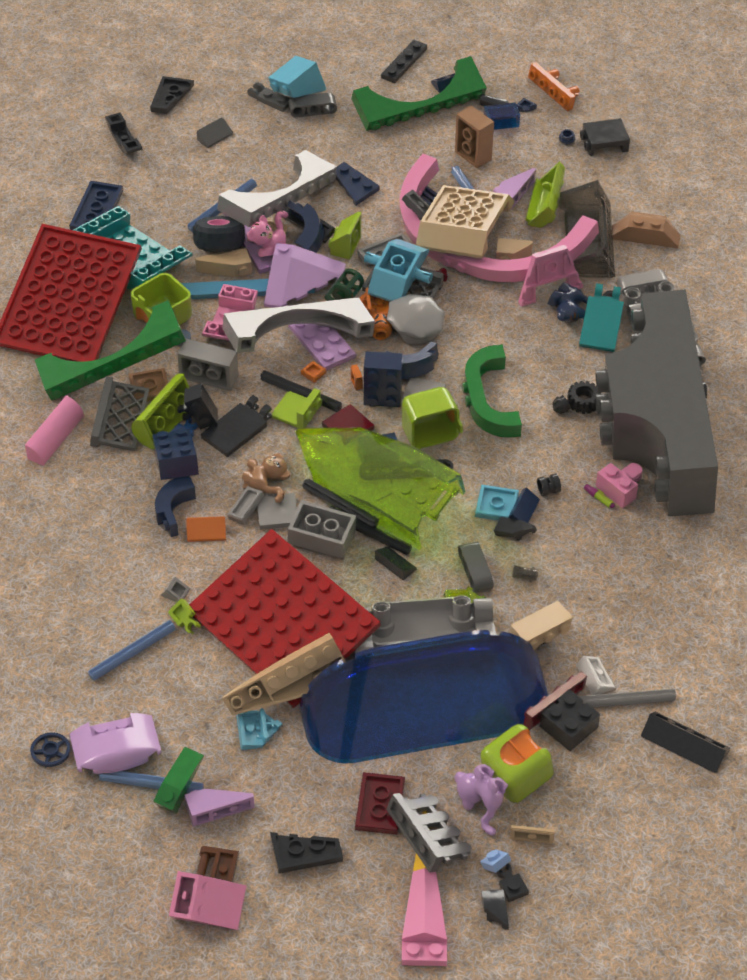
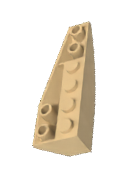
(284, 679)

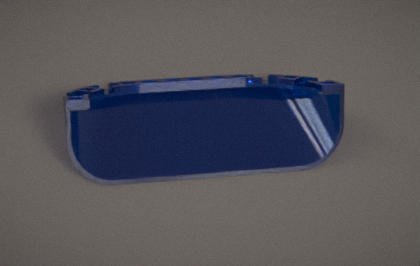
(421, 695)

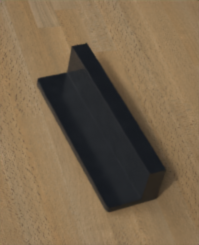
(684, 741)

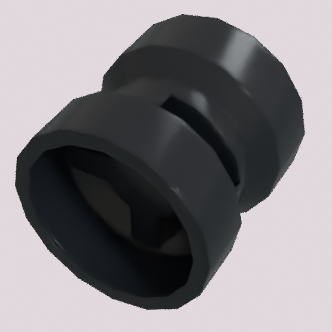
(549, 484)

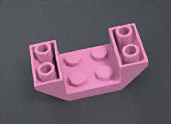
(230, 300)

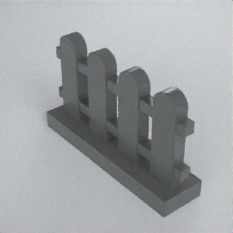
(417, 832)

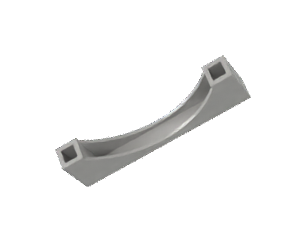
(248, 207)
(248, 326)

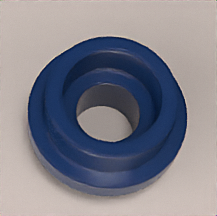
(567, 136)

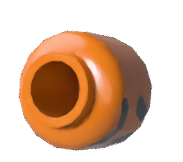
(382, 327)

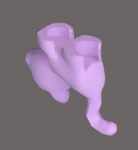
(478, 786)

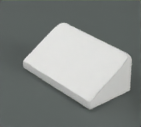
(597, 677)

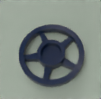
(50, 749)

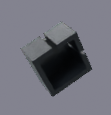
(569, 720)

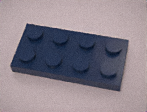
(96, 201)

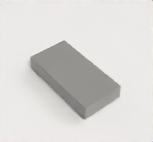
(245, 505)

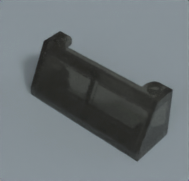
(591, 202)

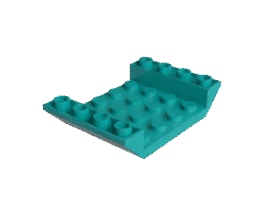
(153, 257)

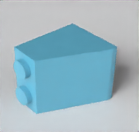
(297, 78)

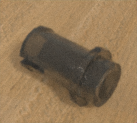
(525, 573)

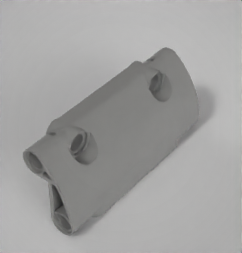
(428, 618)

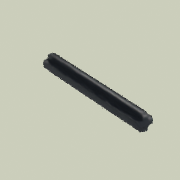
(288, 385)
(340, 503)
(382, 536)

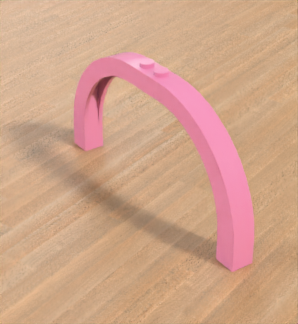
(483, 268)

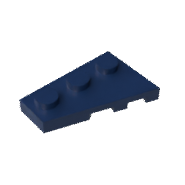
(355, 183)

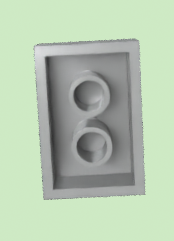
(208, 364)
(321, 529)

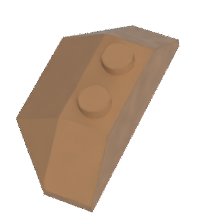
(646, 229)

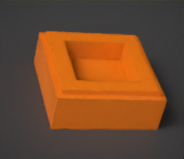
(313, 371)
(356, 377)

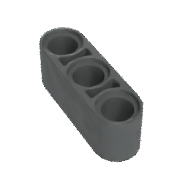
(312, 105)
(475, 566)

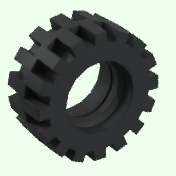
(579, 404)

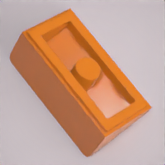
(206, 529)

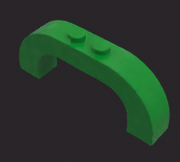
(491, 421)

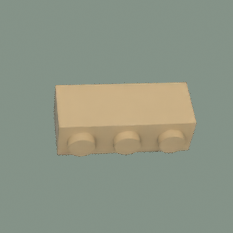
(543, 624)

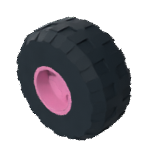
(218, 234)

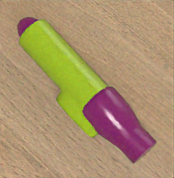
(599, 495)

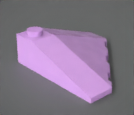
(296, 272)

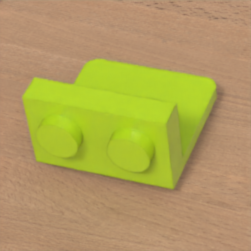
(297, 409)

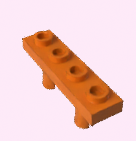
(547, 82)

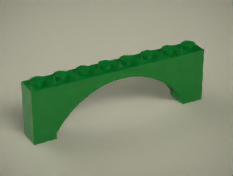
(380, 111)
(158, 335)

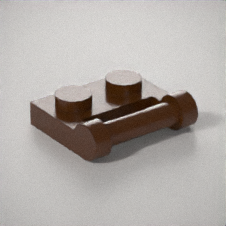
(224, 862)

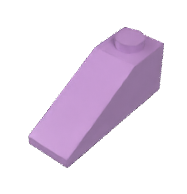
(517, 185)
(213, 804)

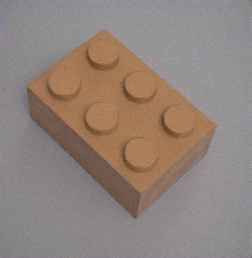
(474, 136)

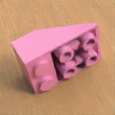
(207, 900)

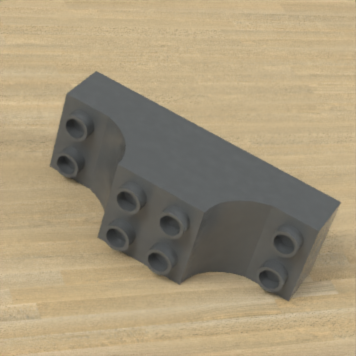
(660, 405)

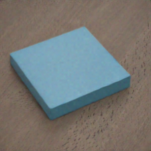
(495, 502)

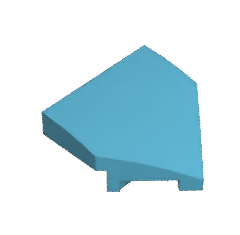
(256, 729)

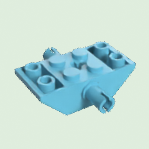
(396, 269)

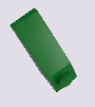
(178, 780)

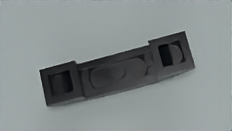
(121, 134)

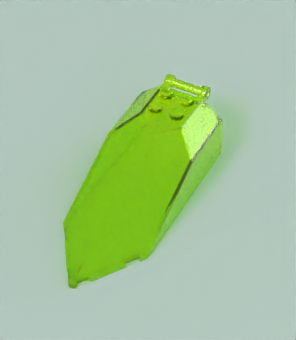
(380, 476)

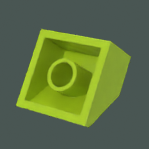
(346, 237)

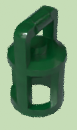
(342, 291)

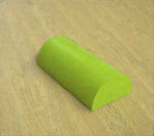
(161, 412)

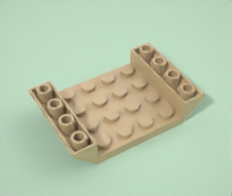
(461, 220)

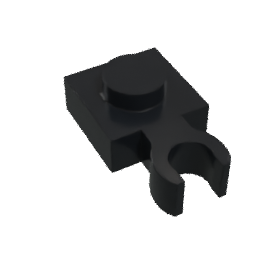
(512, 884)

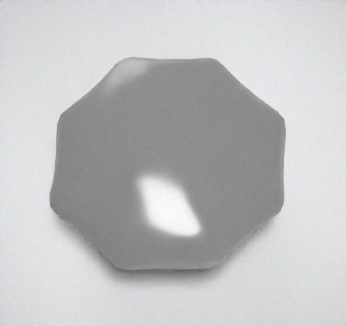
(416, 318)

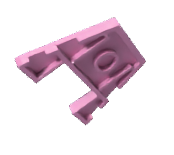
(547, 268)

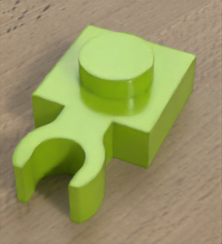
(182, 615)

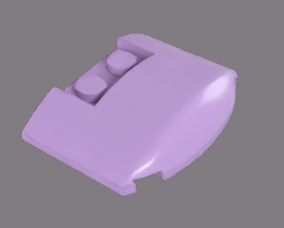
(115, 744)

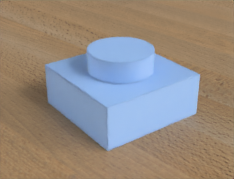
(495, 860)

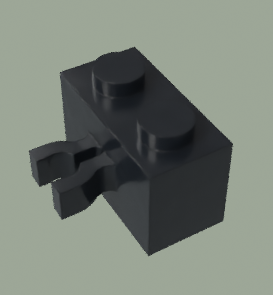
(199, 406)

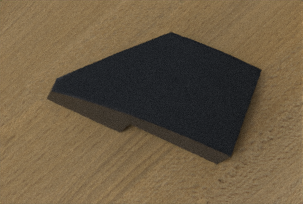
(512, 527)
(495, 907)

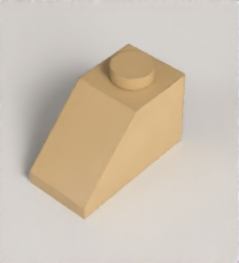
(513, 249)

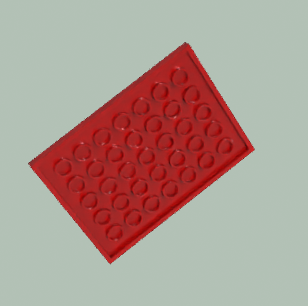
(67, 294)
(277, 604)

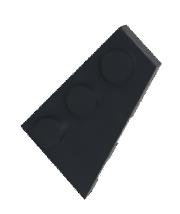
(169, 93)
(300, 853)

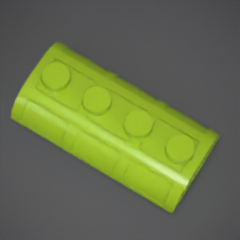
(545, 197)

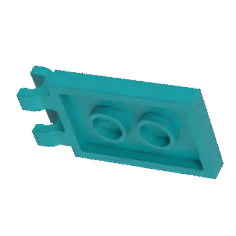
(602, 320)

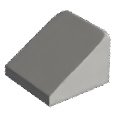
(175, 590)

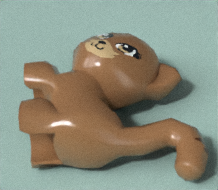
(271, 468)

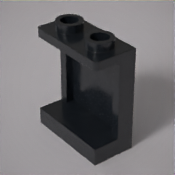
(604, 135)

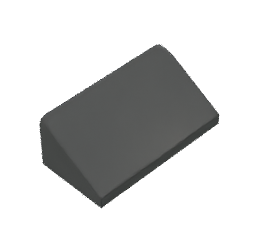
(214, 133)

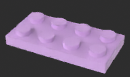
(323, 344)

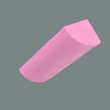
(54, 431)

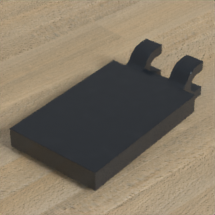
(237, 427)

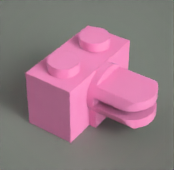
(619, 484)

